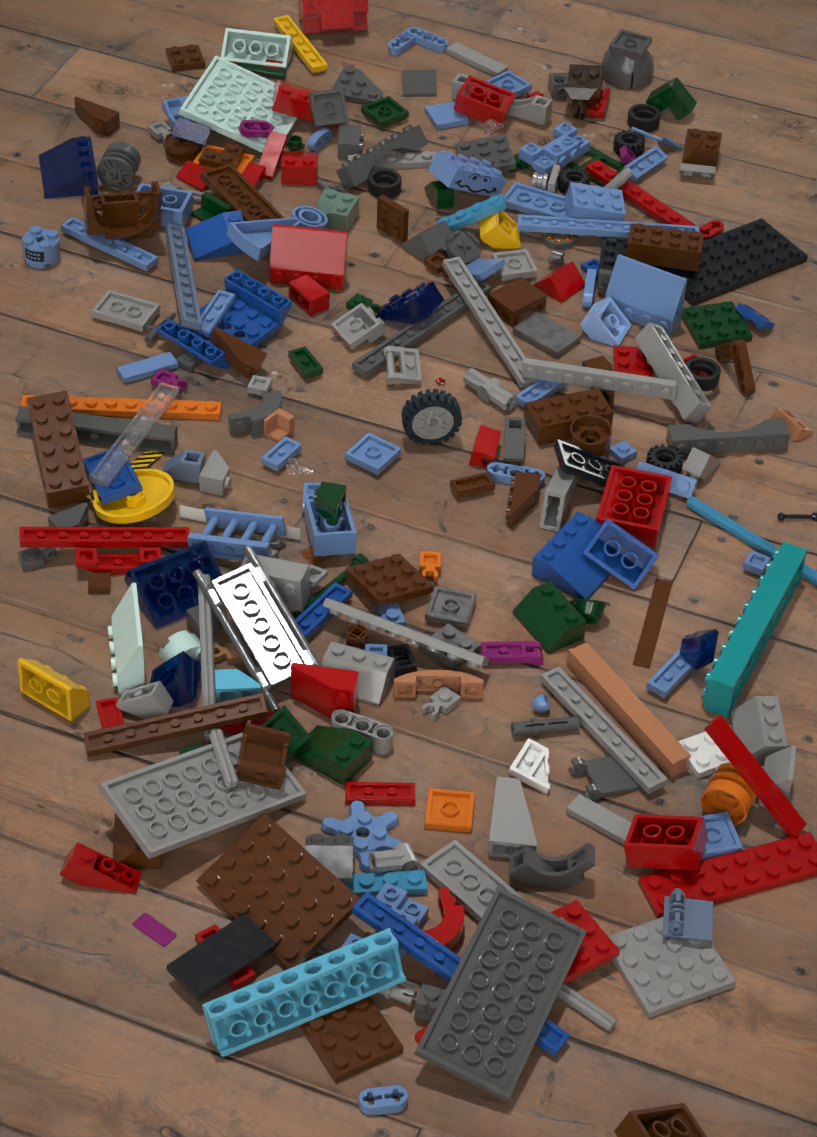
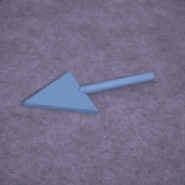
(665, 141)

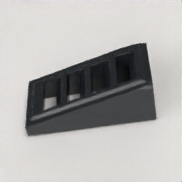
(402, 663)

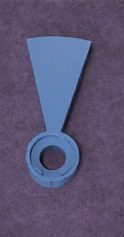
(256, 236)

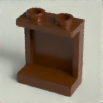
(516, 299)
(262, 756)

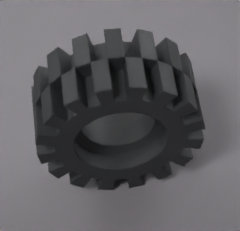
(632, 140)
(572, 175)
(665, 454)

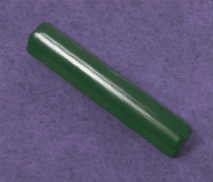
(265, 71)

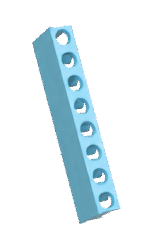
(304, 992)

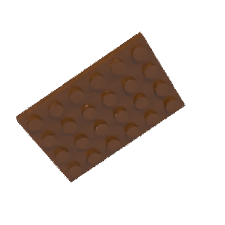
(279, 890)

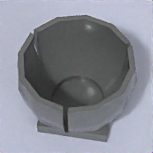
(626, 55)

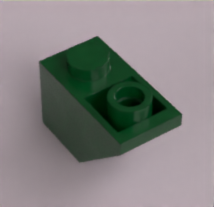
(440, 195)

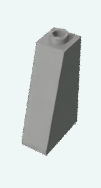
(557, 500)
(510, 820)

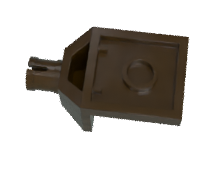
(583, 87)

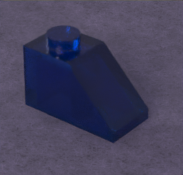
(699, 648)

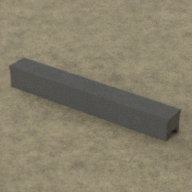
(106, 431)

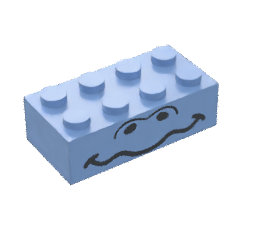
(467, 174)

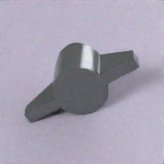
(556, 256)

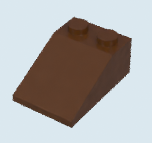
(660, 1122)

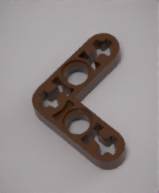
(738, 352)

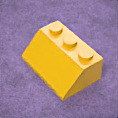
(52, 689)

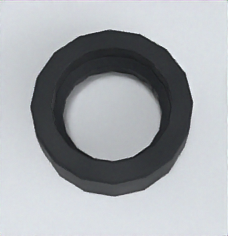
(646, 111)
(384, 176)
(706, 365)

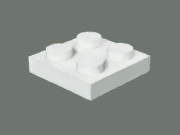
(704, 754)

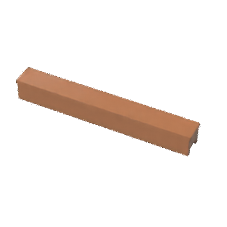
(628, 710)

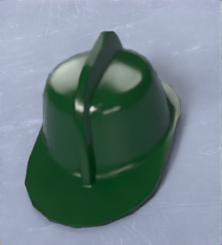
(590, 609)

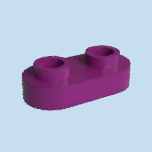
(255, 128)

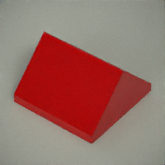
(561, 282)

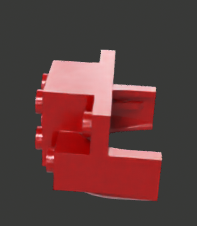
(333, 16)

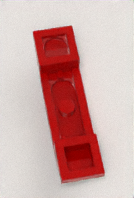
(114, 563)

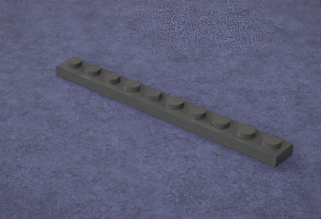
(415, 332)

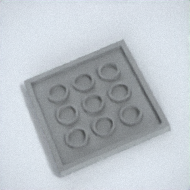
(668, 970)

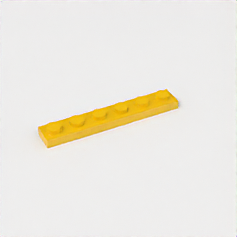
(301, 44)

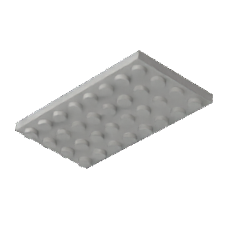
(189, 800)

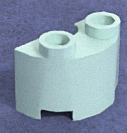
(181, 642)

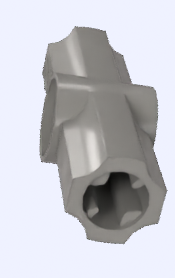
(490, 389)

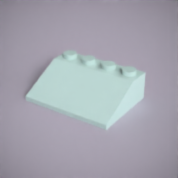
(127, 643)

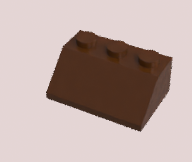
(128, 851)

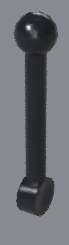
(781, 516)

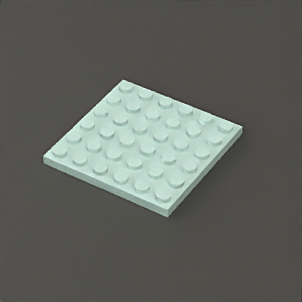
(230, 95)

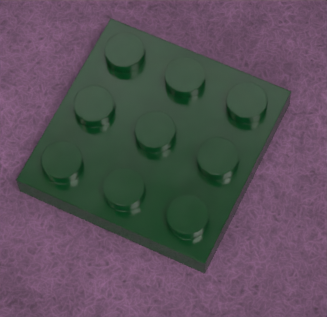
(715, 324)

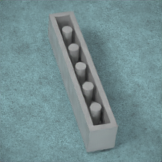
(669, 365)

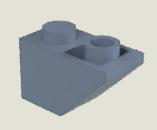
(185, 466)

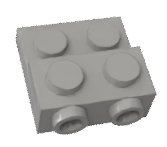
(359, 326)

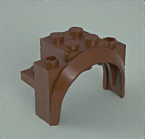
(120, 213)

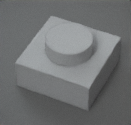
(259, 385)

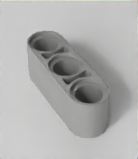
(377, 731)

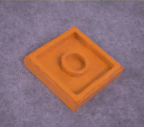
(449, 810)

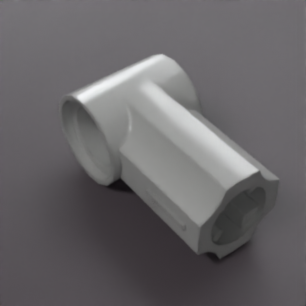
(399, 858)

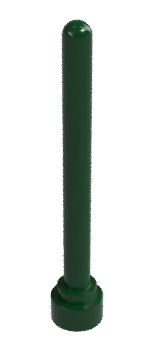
(358, 559)

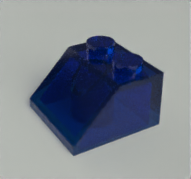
(179, 677)

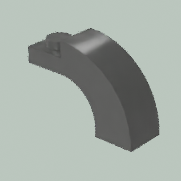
(253, 420)

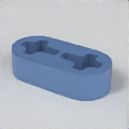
(319, 139)
(383, 1100)

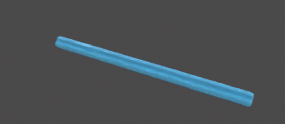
(742, 533)

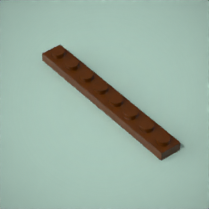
(175, 724)

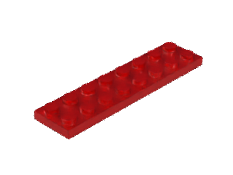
(736, 873)

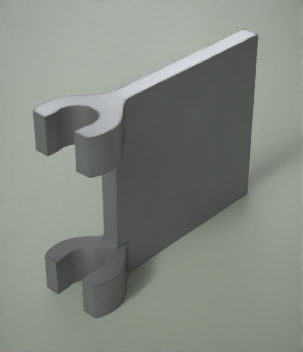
(606, 777)

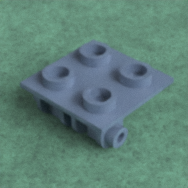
(687, 917)

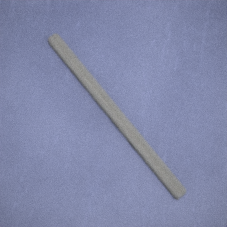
(207, 652)

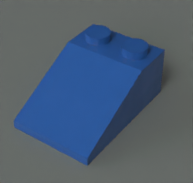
(209, 237)

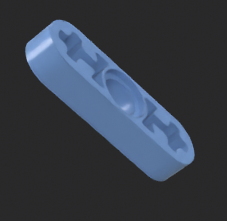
(589, 288)
(497, 472)

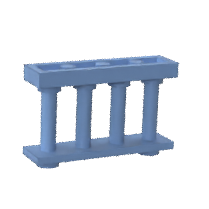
(232, 548)

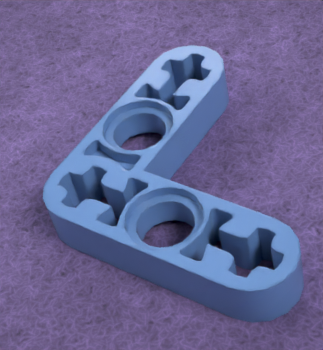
(416, 36)

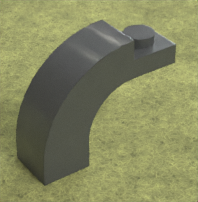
(551, 872)

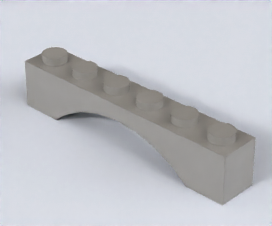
(534, 109)

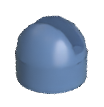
(541, 703)

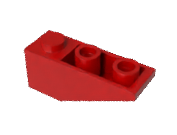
(98, 870)

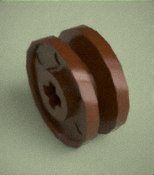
(180, 150)

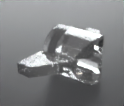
(490, 126)

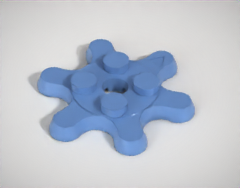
(364, 822)

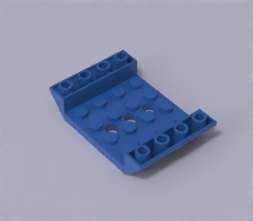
(253, 315)

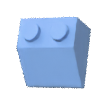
(606, 323)

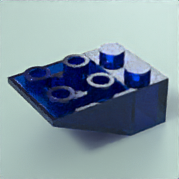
(412, 304)

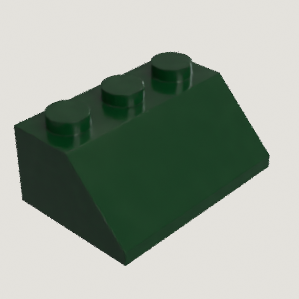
(550, 618)

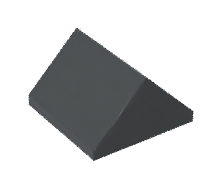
(419, 83)

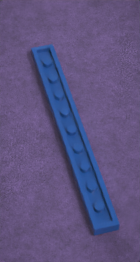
(435, 956)

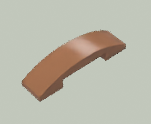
(432, 680)

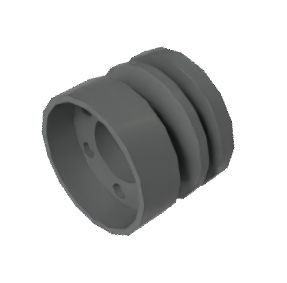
(118, 165)

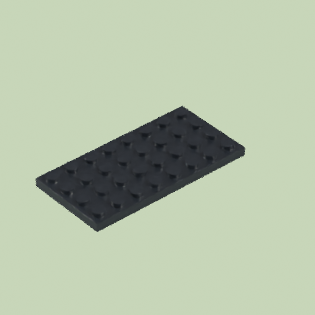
(738, 260)

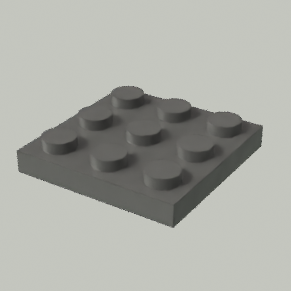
(493, 149)

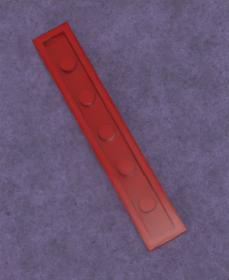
(755, 776)

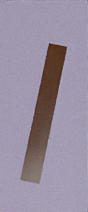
(652, 623)

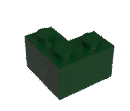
(672, 96)

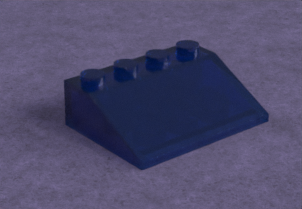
(69, 169)
(168, 583)

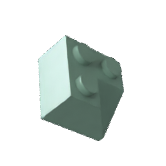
(339, 208)

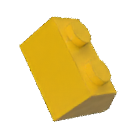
(500, 231)

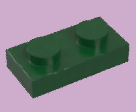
(305, 362)

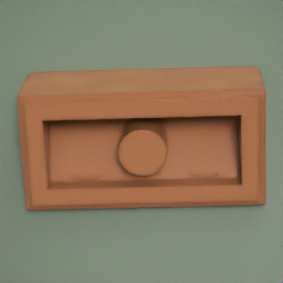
(796, 427)

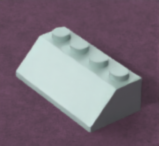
(256, 47)

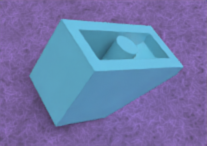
(234, 684)

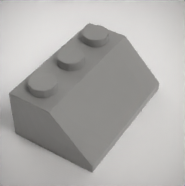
(374, 670)
(760, 726)

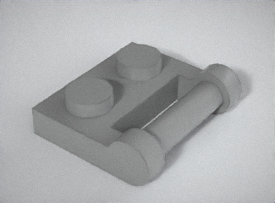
(408, 363)

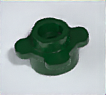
(295, 143)

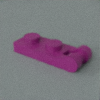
(513, 652)

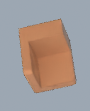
(279, 425)

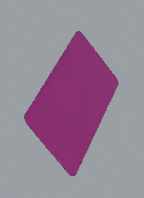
(154, 929)

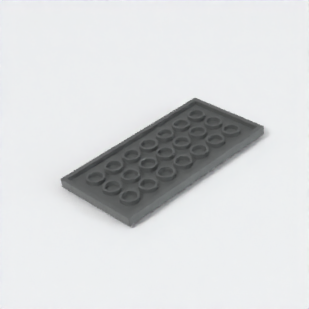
(501, 994)

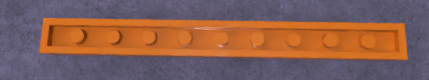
(129, 407)

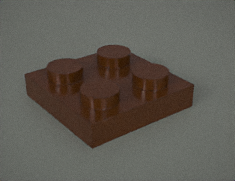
(185, 58)
(392, 218)

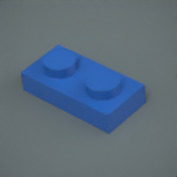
(750, 313)

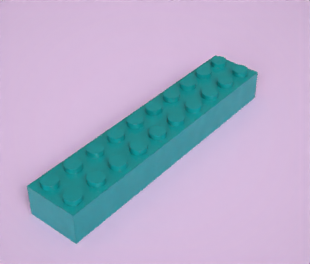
(753, 629)

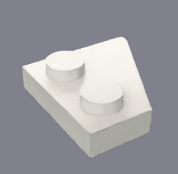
(532, 766)

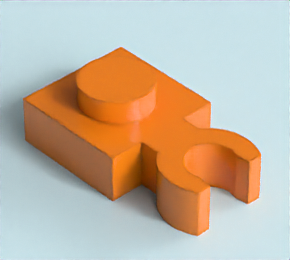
(430, 564)

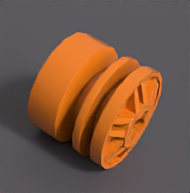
(728, 794)

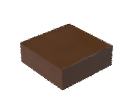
(99, 582)

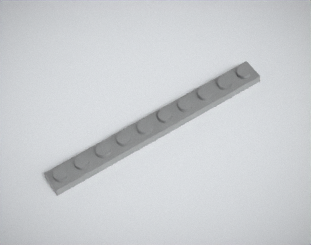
(487, 318)

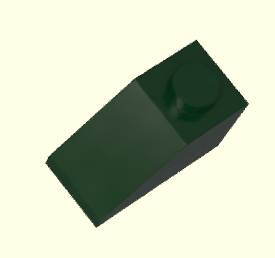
(330, 501)

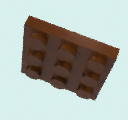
(389, 580)
(352, 1039)

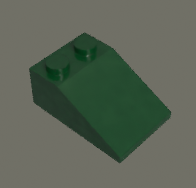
(336, 753)

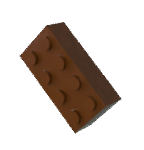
(665, 247)
(552, 417)

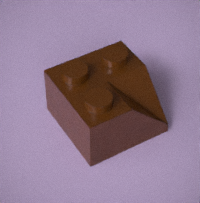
(702, 147)

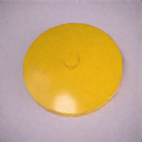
(156, 496)

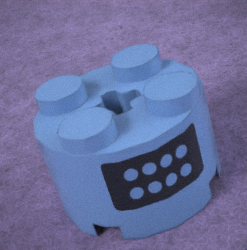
(41, 247)

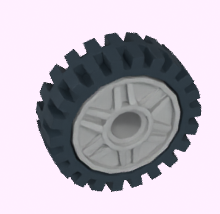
(431, 417)

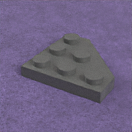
(357, 86)

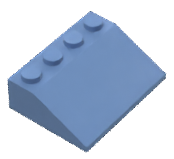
(647, 293)

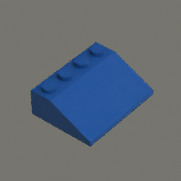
(564, 560)

